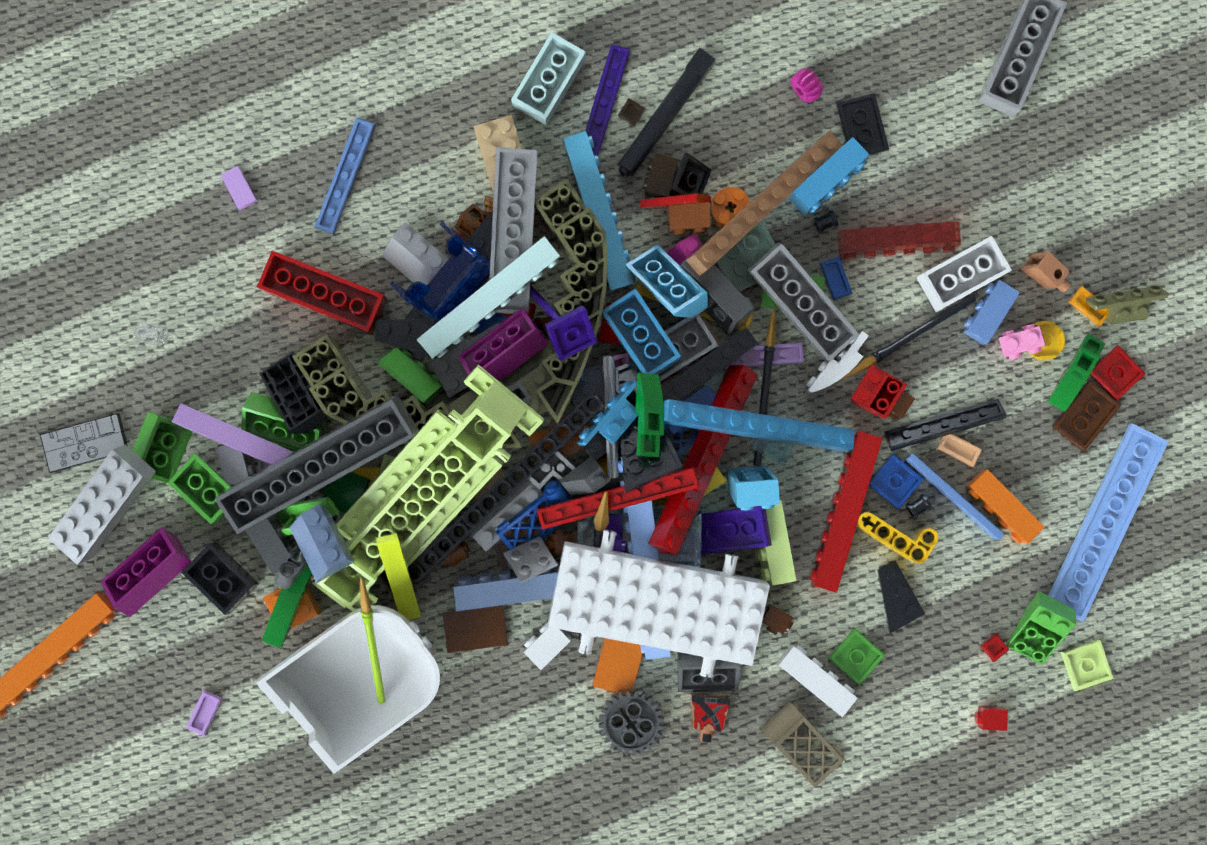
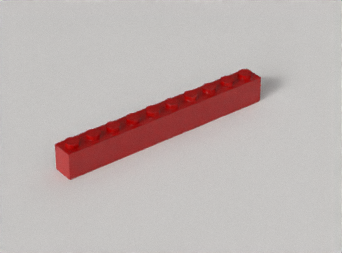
(705, 457)

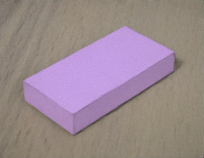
(238, 188)
(204, 713)

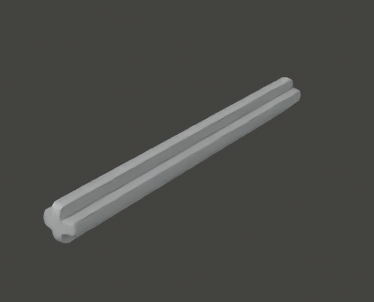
(609, 392)

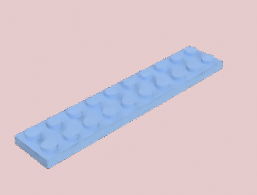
(1107, 519)

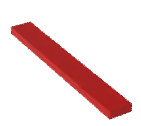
(588, 505)

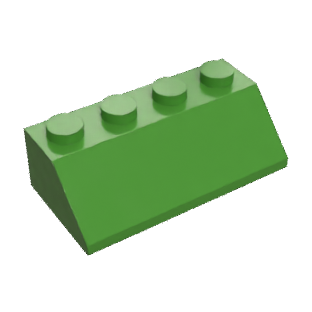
(264, 420)

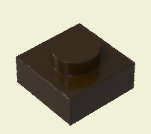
(631, 112)

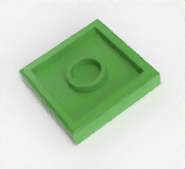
(856, 656)

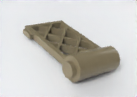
(783, 725)

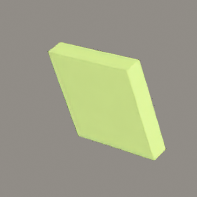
(1087, 665)

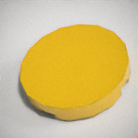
(1051, 333)

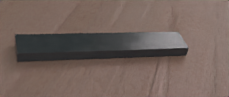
(944, 424)

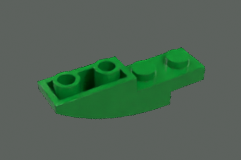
(1076, 373)
(651, 414)

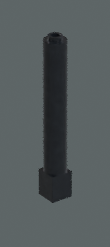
(666, 112)

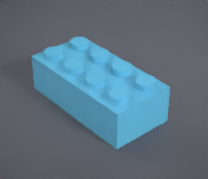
(753, 487)

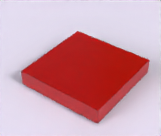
(1117, 372)

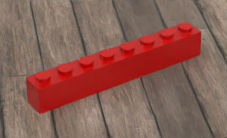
(846, 512)

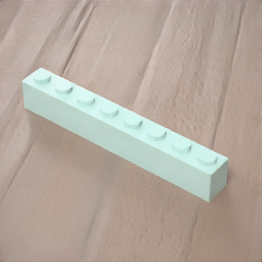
(488, 297)

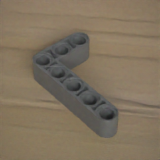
(294, 563)

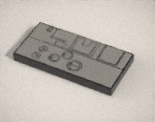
(82, 442)

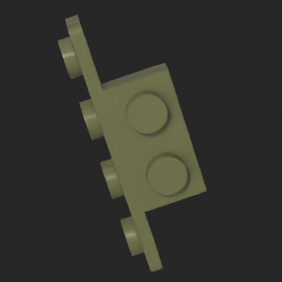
(1127, 305)

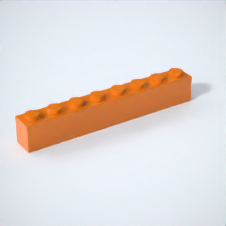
(54, 650)

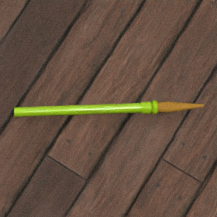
(367, 616)

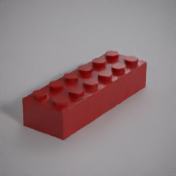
(321, 292)

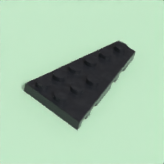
(642, 469)

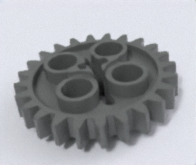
(646, 712)

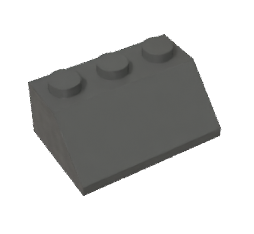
(724, 678)

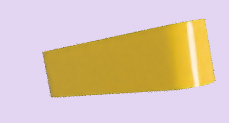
(892, 534)

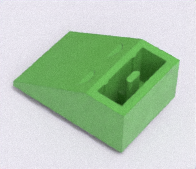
(1042, 628)

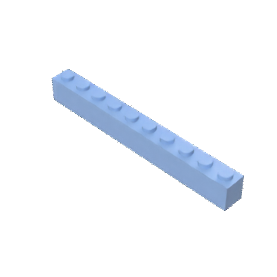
(641, 526)

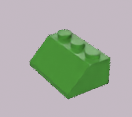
(411, 375)
(161, 445)
(200, 487)

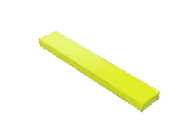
(398, 576)

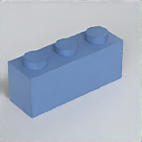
(990, 311)

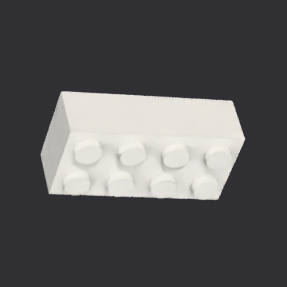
(963, 273)

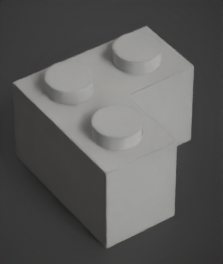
(558, 466)

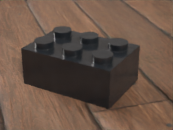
(220, 578)

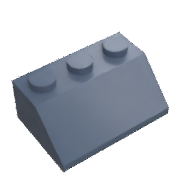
(321, 542)

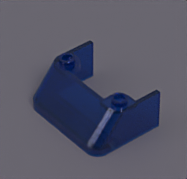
(453, 281)

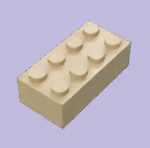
(493, 134)

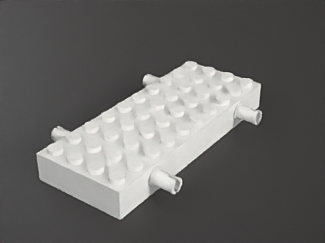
(658, 603)

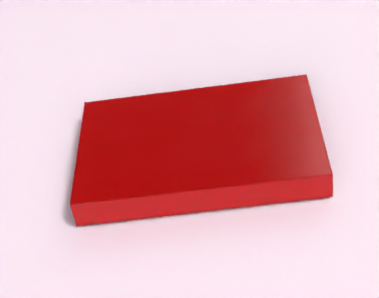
(664, 202)

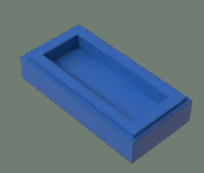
(836, 278)

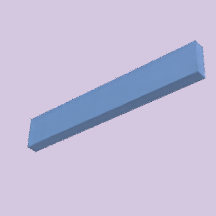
(345, 176)
(954, 496)

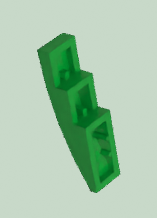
(285, 611)

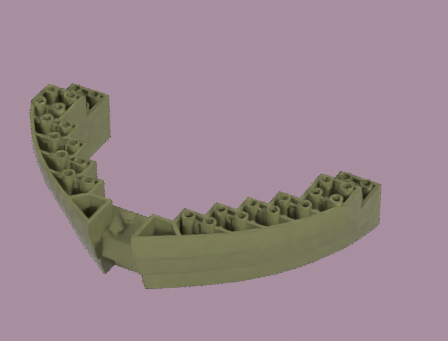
(544, 376)

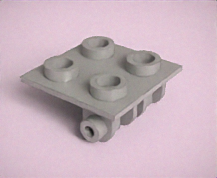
(530, 559)

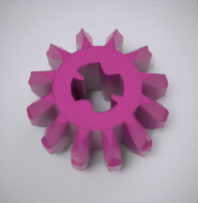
(807, 85)

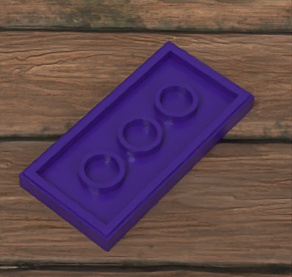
(734, 530)

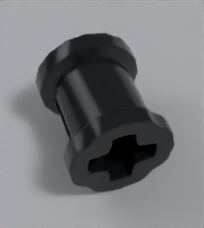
(825, 222)
(918, 506)

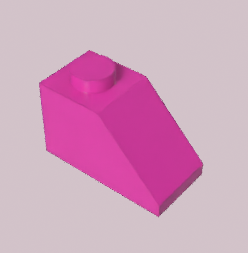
(685, 248)

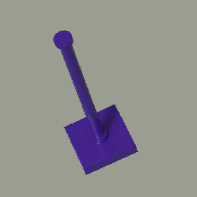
(567, 332)

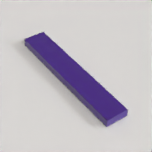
(606, 95)

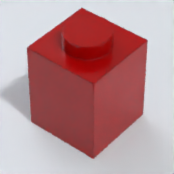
(992, 718)

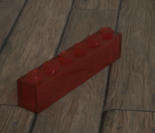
(898, 239)

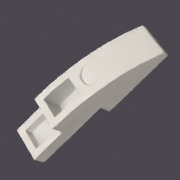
(833, 371)

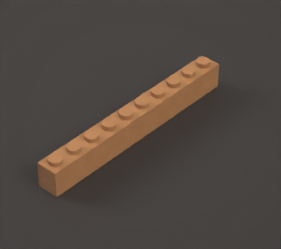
(764, 203)

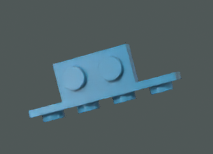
(614, 419)

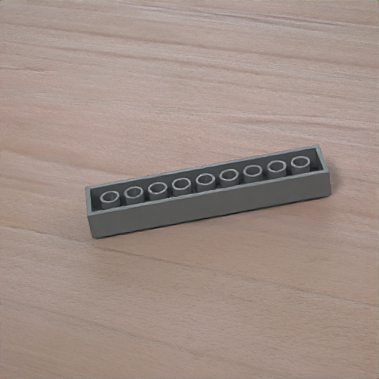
(317, 464)

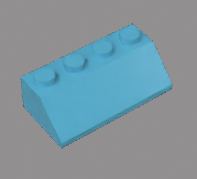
(669, 283)

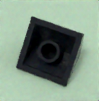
(690, 177)

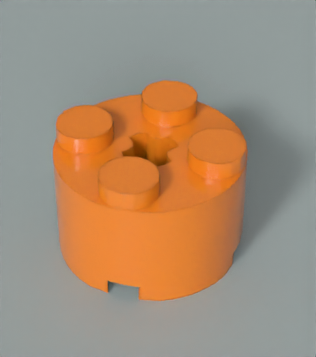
(731, 197)

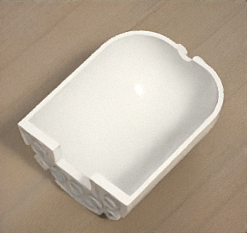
(333, 687)

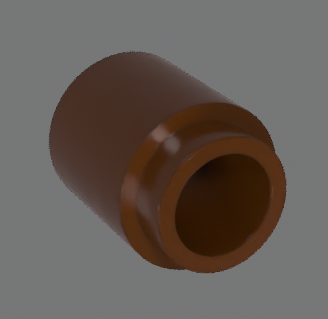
(457, 556)

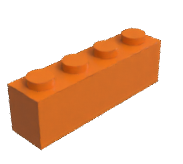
(1004, 506)

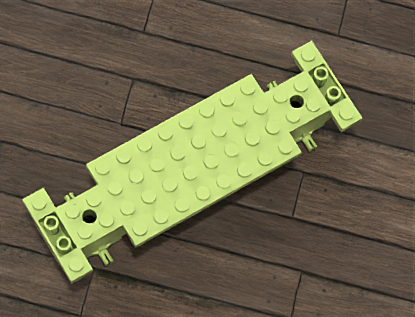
(428, 483)

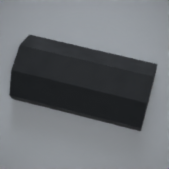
(292, 395)

